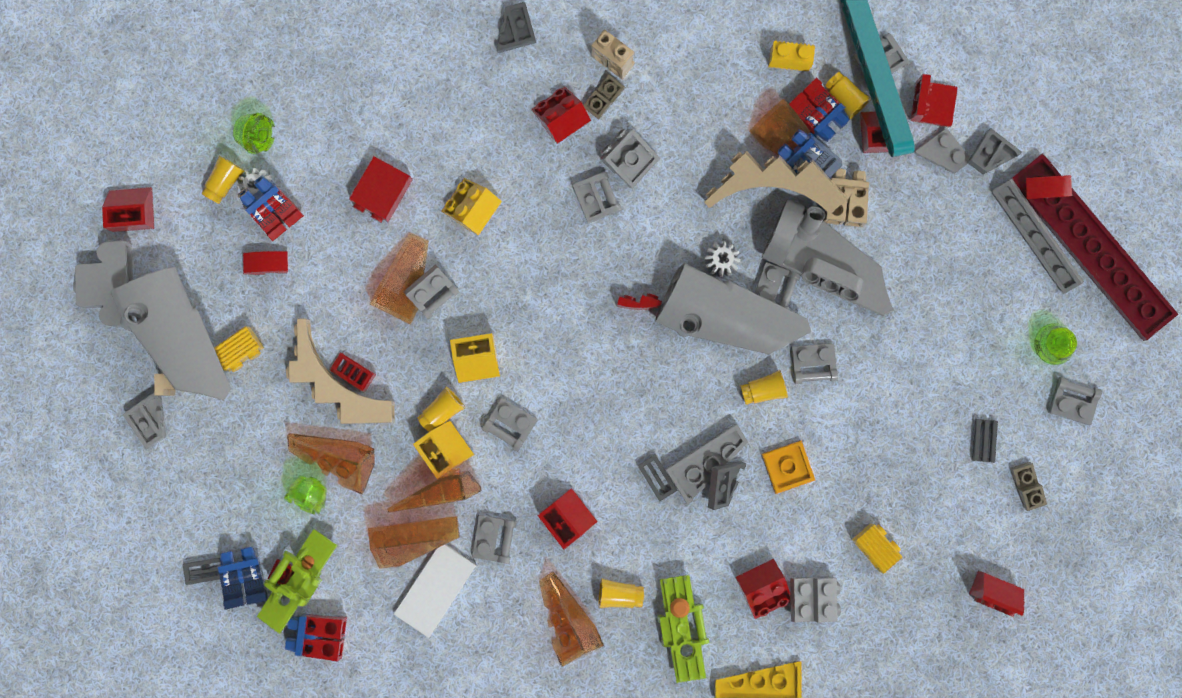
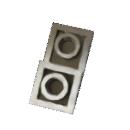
(604, 97)
(1029, 489)

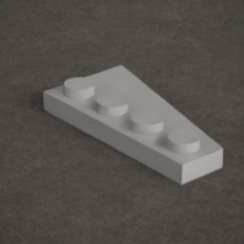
(694, 470)

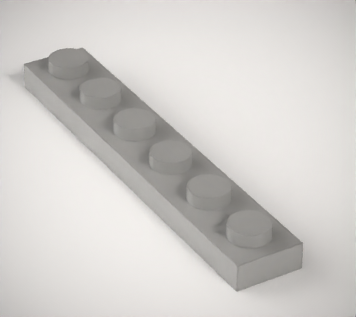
(1037, 236)

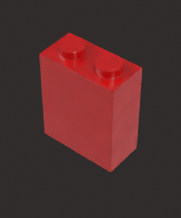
(380, 190)

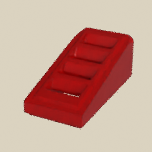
(367, 379)

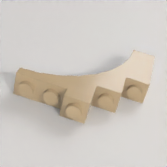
(808, 181)
(310, 369)

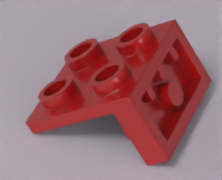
(933, 102)

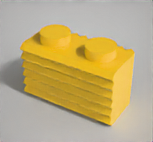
(791, 56)
(238, 349)
(877, 547)

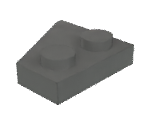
(516, 28)
(992, 152)
(723, 484)

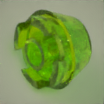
(254, 132)
(1055, 344)
(307, 494)

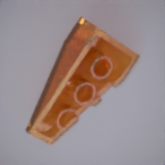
(778, 127)
(402, 273)
(343, 458)
(450, 488)
(403, 542)
(573, 628)

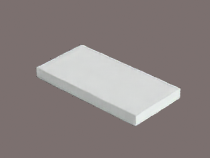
(435, 590)

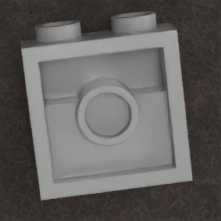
(629, 157)
(814, 599)

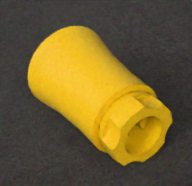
(847, 94)
(221, 179)
(764, 389)
(440, 410)
(619, 595)

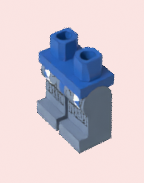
(809, 149)

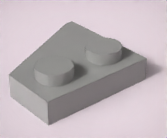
(944, 152)
(147, 421)

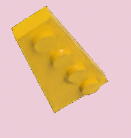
(772, 682)

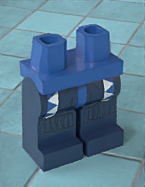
(236, 573)

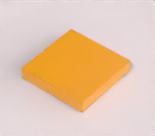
(788, 467)

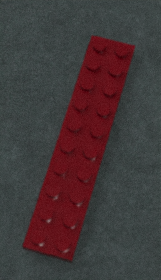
(1099, 254)

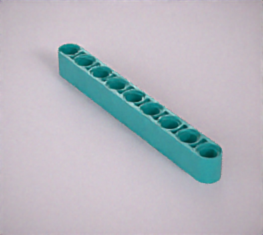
(878, 77)

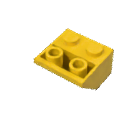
(471, 206)
(475, 358)
(443, 449)

